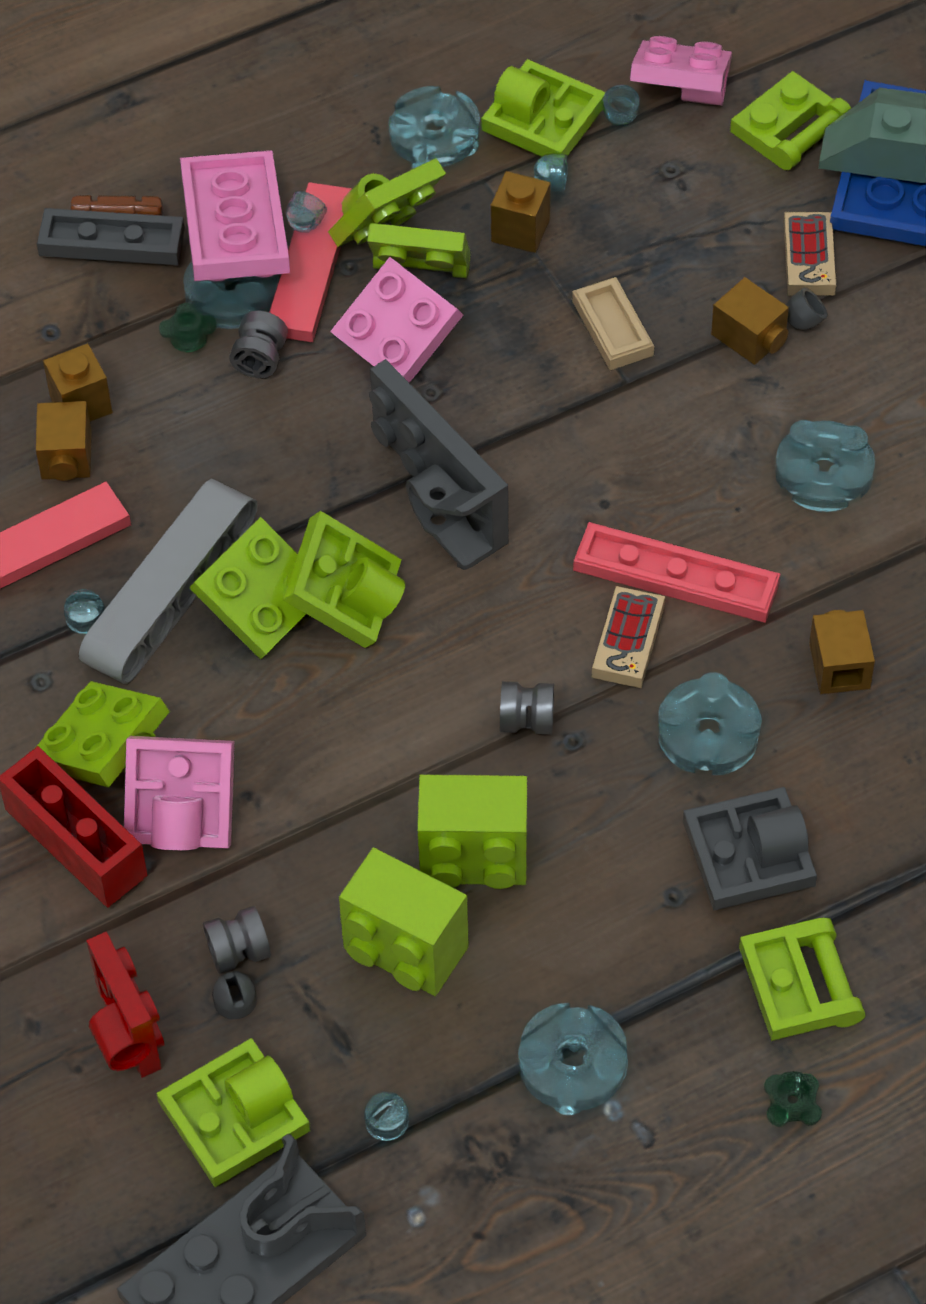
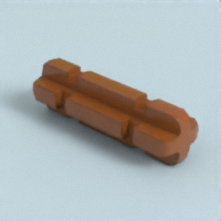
(119, 204)

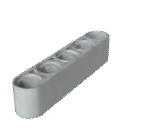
(159, 588)

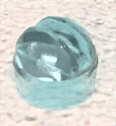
(625, 100)
(552, 169)
(305, 211)
(82, 610)
(392, 1122)

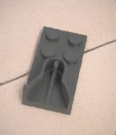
(445, 470)
(256, 1244)

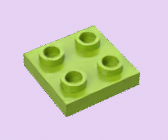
(541, 109)
(384, 201)
(344, 580)
(249, 587)
(94, 730)
(233, 1111)

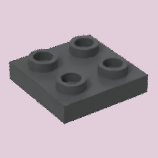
(750, 848)

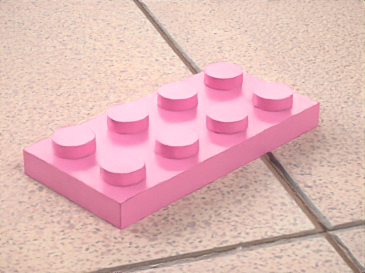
(234, 216)

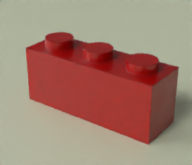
(73, 826)

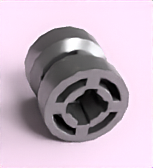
(258, 345)
(515, 703)
(236, 939)

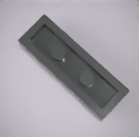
(111, 236)

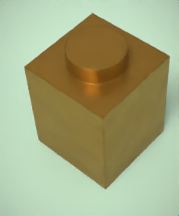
(520, 212)
(750, 321)
(79, 377)
(63, 440)
(841, 651)

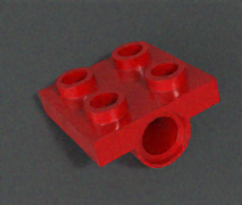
(127, 1025)

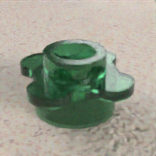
(187, 338)
(797, 1084)

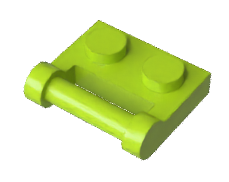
(782, 112)
(420, 248)
(784, 982)

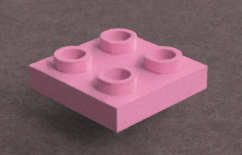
(697, 69)
(397, 320)
(179, 792)

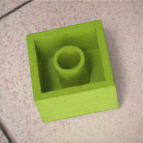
(473, 829)
(404, 922)

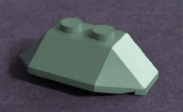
(880, 137)

